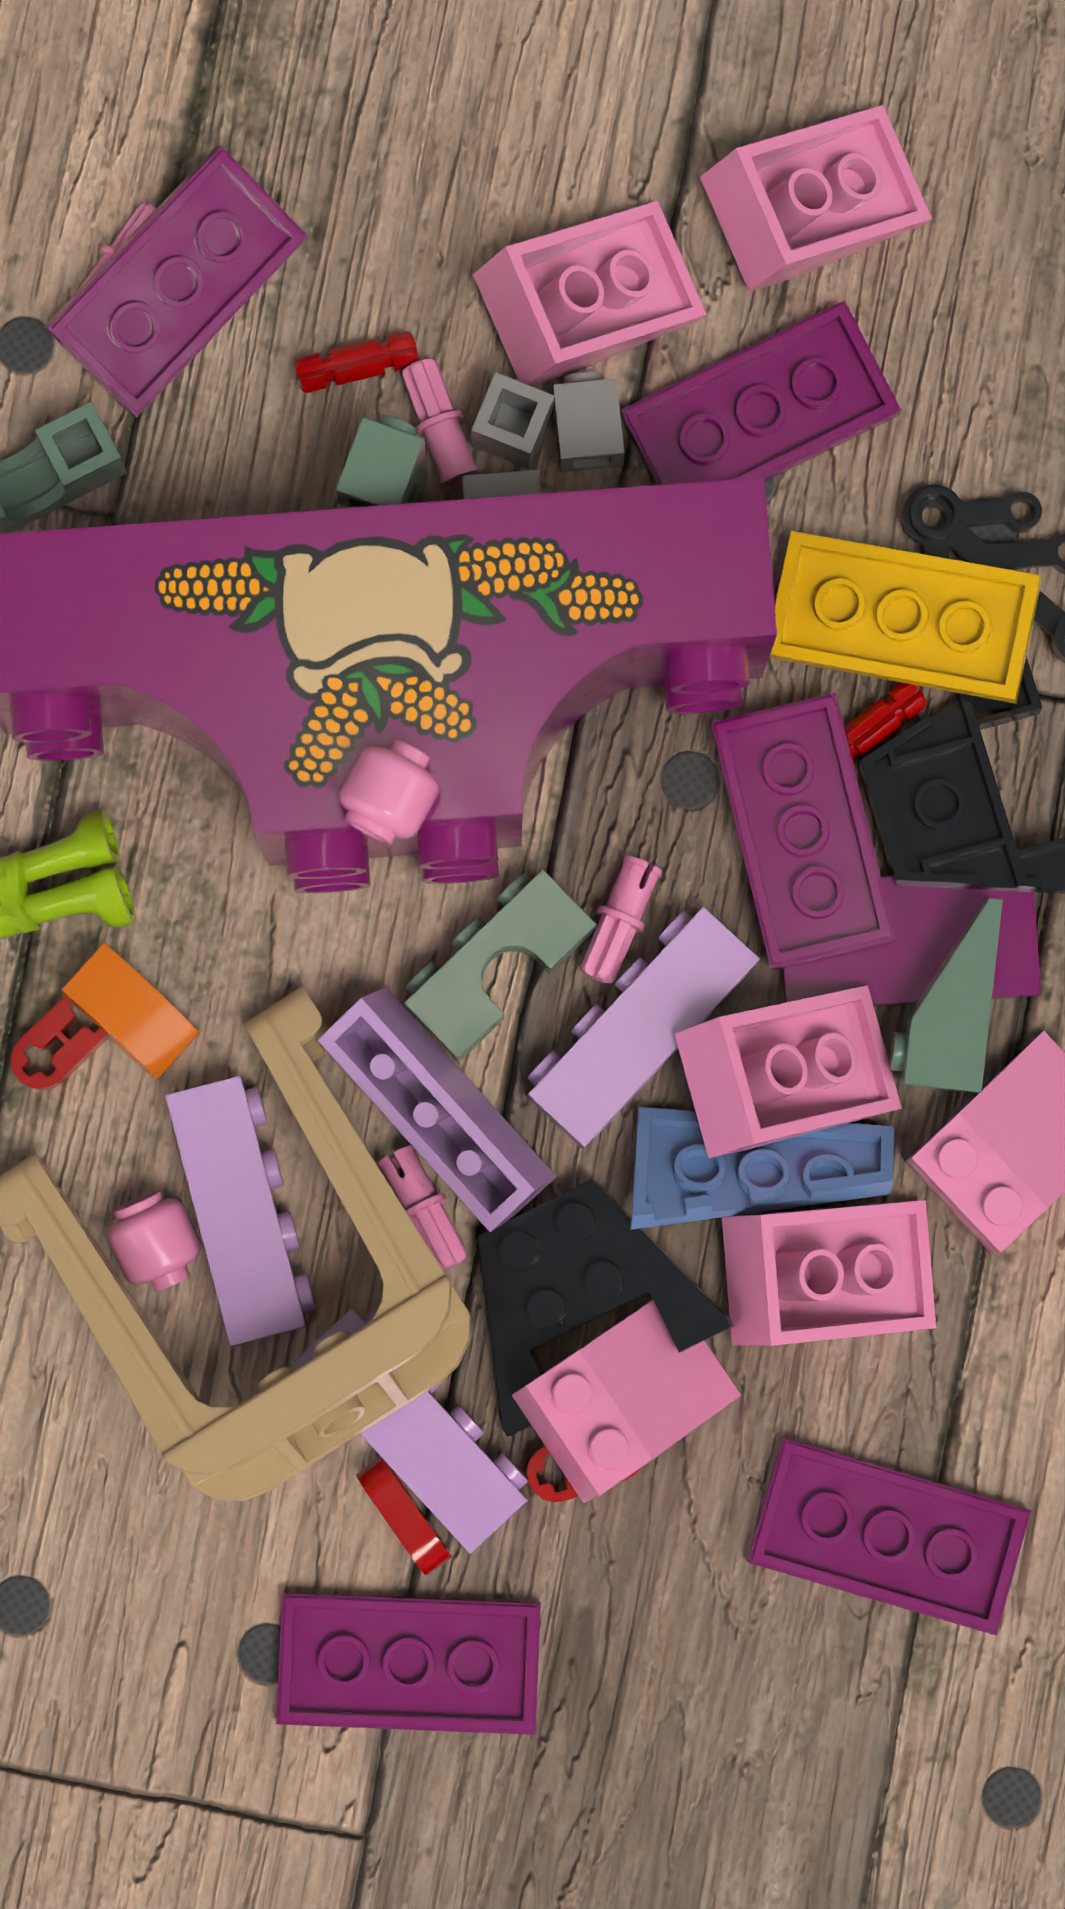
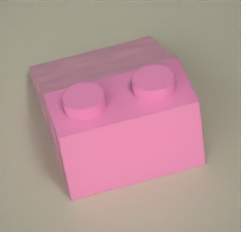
(814, 196)
(588, 293)
(787, 1070)
(1004, 1149)
(828, 1273)
(623, 1401)

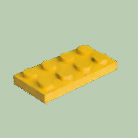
(904, 616)

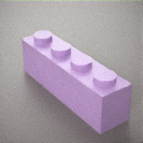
(636, 1034)
(436, 1108)
(238, 1210)
(441, 1460)

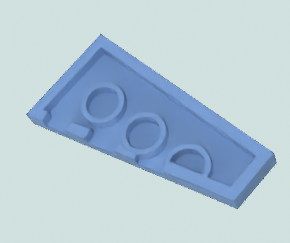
(682, 1185)

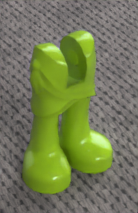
(100, 893)

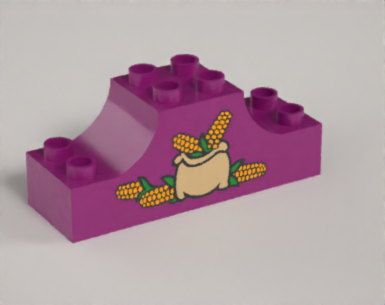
(362, 626)

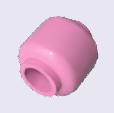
(389, 792)
(153, 1241)

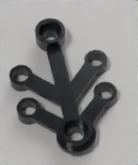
(1011, 556)

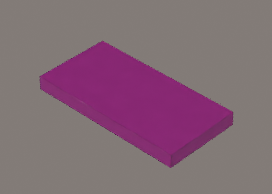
(176, 281)
(765, 405)
(803, 832)
(925, 930)
(889, 1536)
(408, 1663)

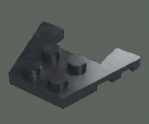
(943, 805)
(569, 1268)

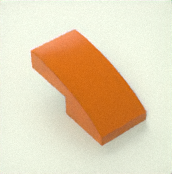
(130, 1011)

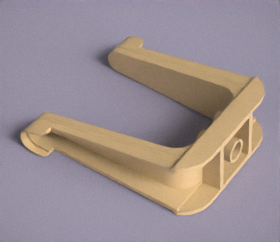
(301, 1412)

